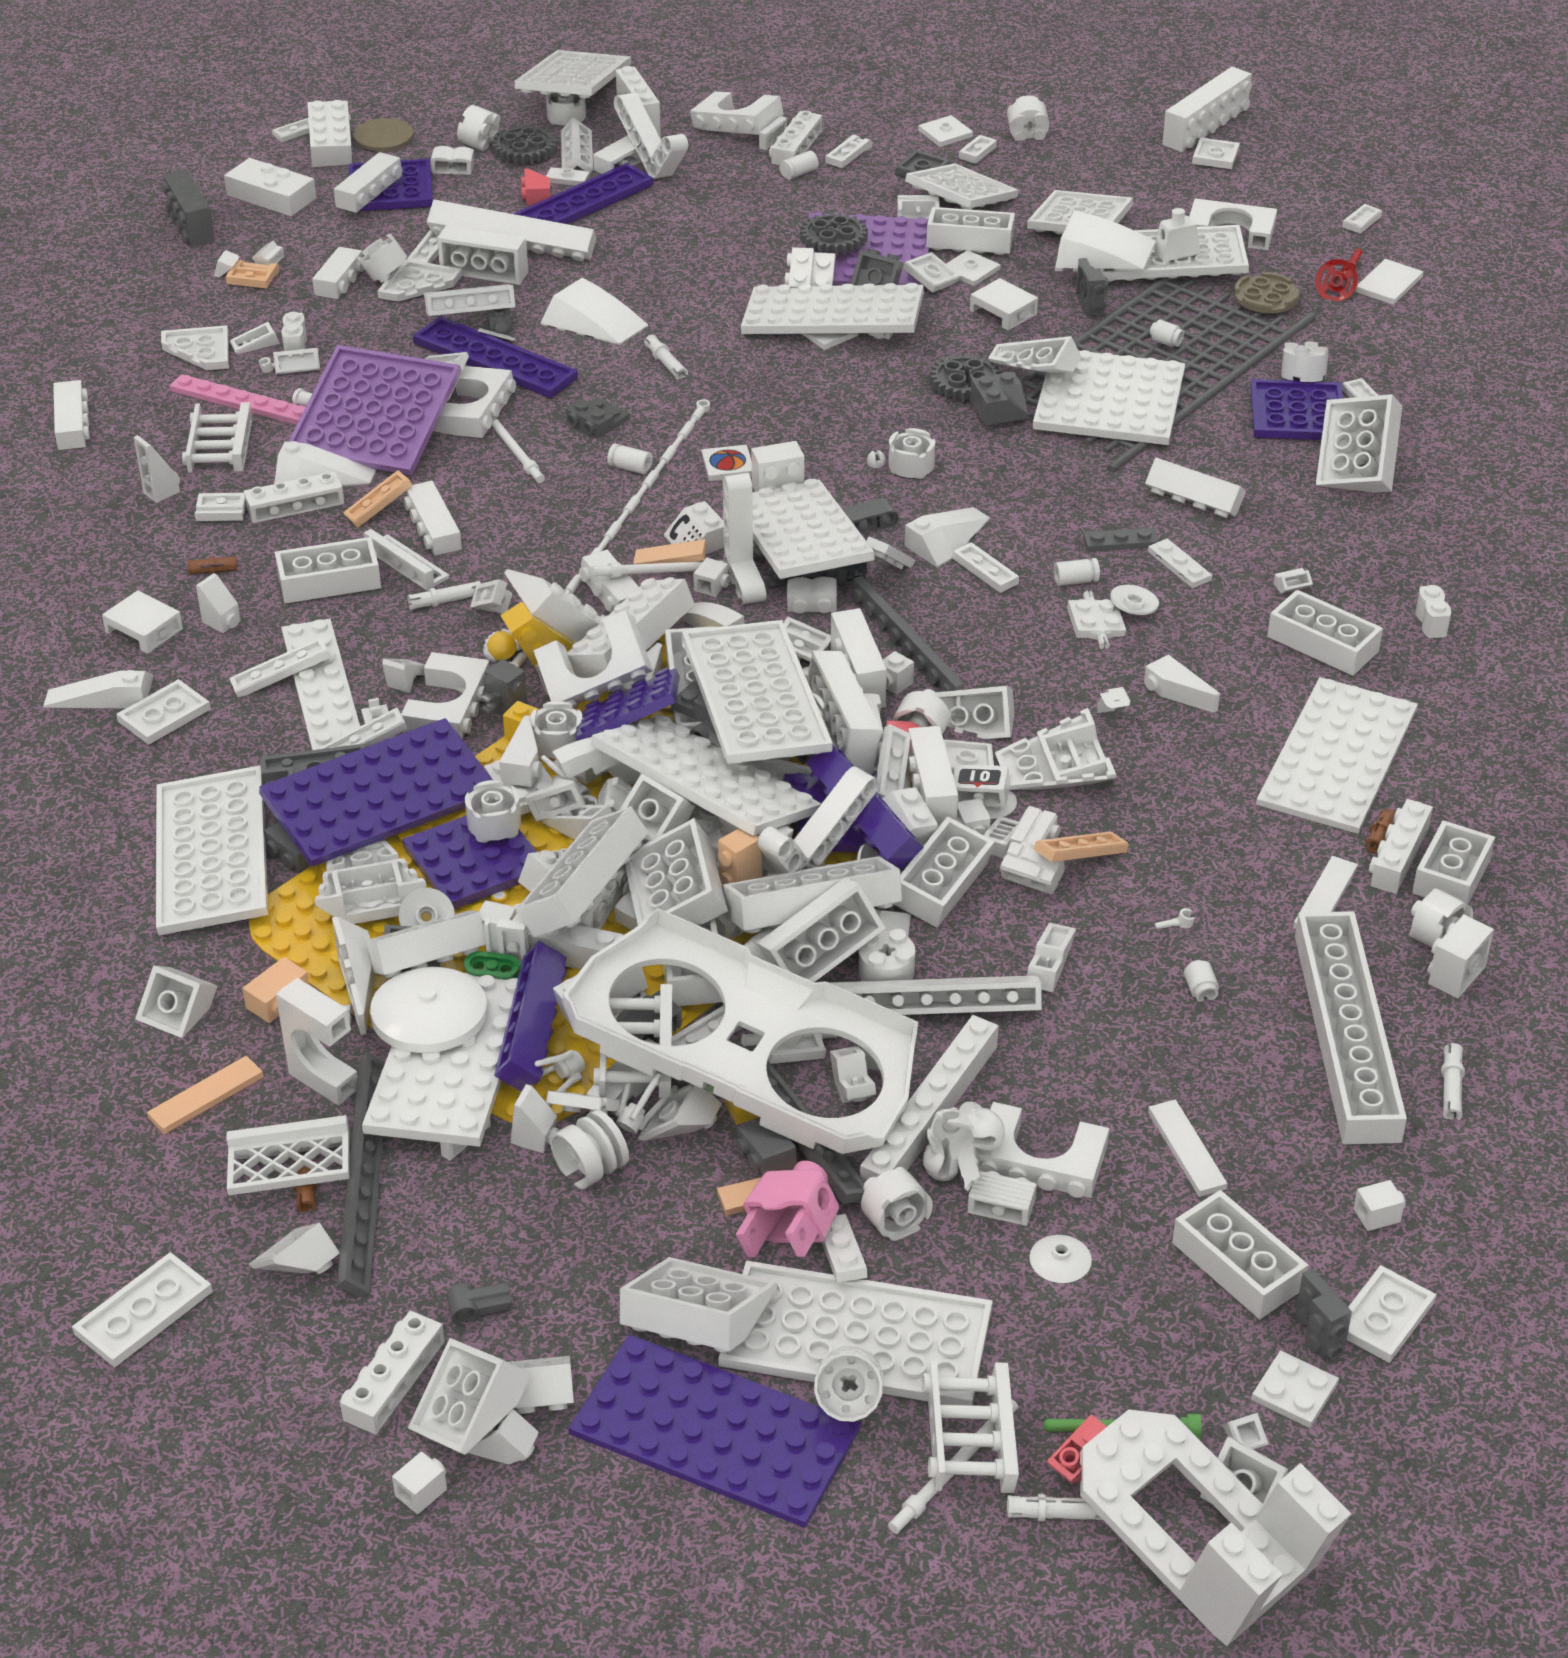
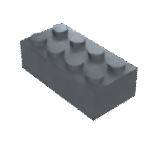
(188, 208)

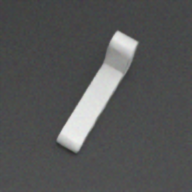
(657, 155)
(739, 538)
(823, 828)

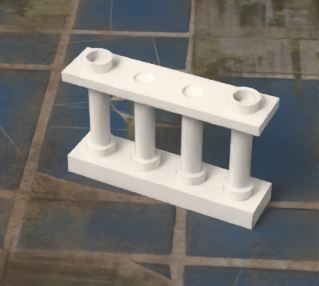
(469, 299)
(238, 443)
(660, 1028)
(998, 1412)

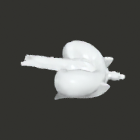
(955, 1138)

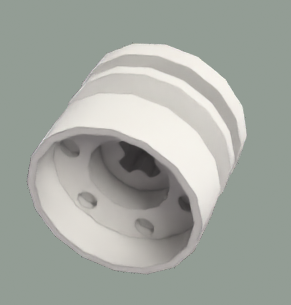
(591, 1146)
(850, 1402)

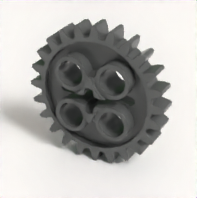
(524, 144)
(834, 233)
(951, 379)

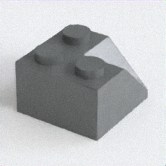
(998, 398)

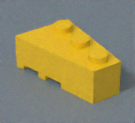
(531, 631)

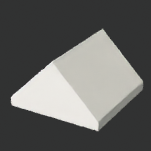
(1251, 1468)

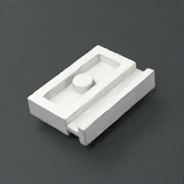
(220, 507)
(506, 937)
(574, 1102)

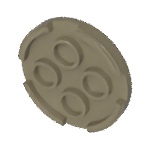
(383, 135)
(1266, 293)

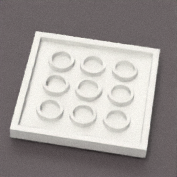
(961, 186)
(1060, 205)

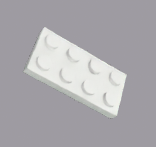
(142, 1309)

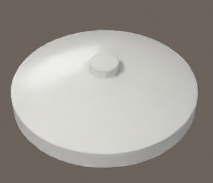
(428, 1009)

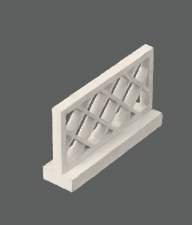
(286, 1142)

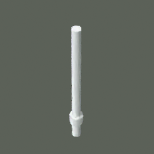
(529, 466)
(616, 569)
(916, 1504)

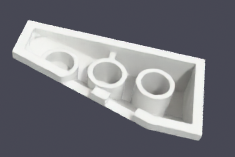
(1043, 355)
(305, 460)
(939, 534)
(106, 691)
(981, 711)
(605, 902)
(355, 967)

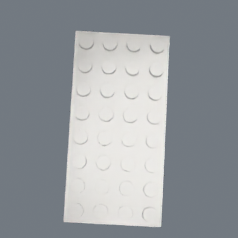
(572, 73)
(1220, 254)
(833, 309)
(805, 530)
(756, 692)
(1337, 755)
(701, 774)
(210, 851)
(446, 1091)
(891, 1321)

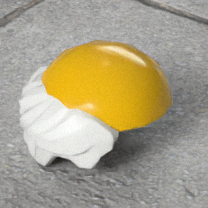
(500, 645)

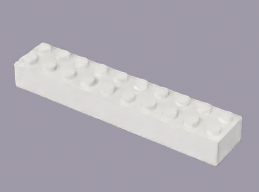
(1350, 1029)

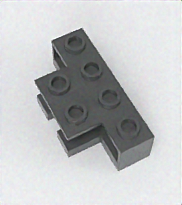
(283, 765)

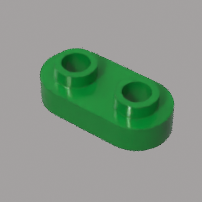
(493, 964)

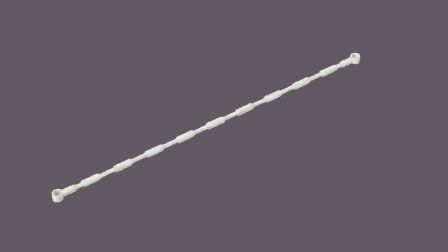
(702, 407)

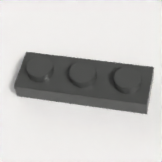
(1119, 539)

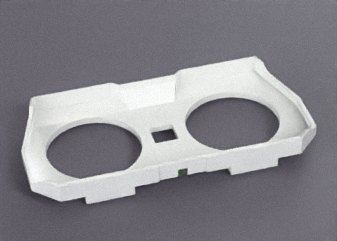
(762, 1001)

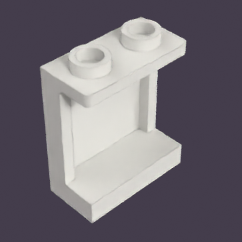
(1006, 302)
(144, 620)

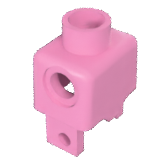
(789, 1208)

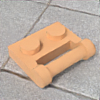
(252, 274)

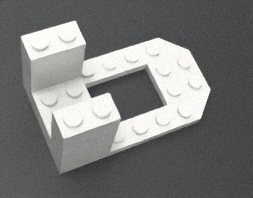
(1245, 1564)

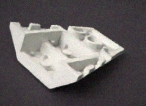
(1103, 244)
(592, 312)
(1058, 757)
(367, 884)

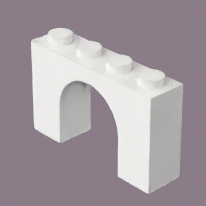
(630, 81)
(718, 114)
(1257, 220)
(475, 418)
(627, 664)
(450, 672)
(305, 1020)
(1071, 1172)

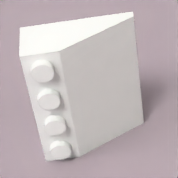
(1360, 443)
(553, 606)
(677, 876)
(695, 1303)

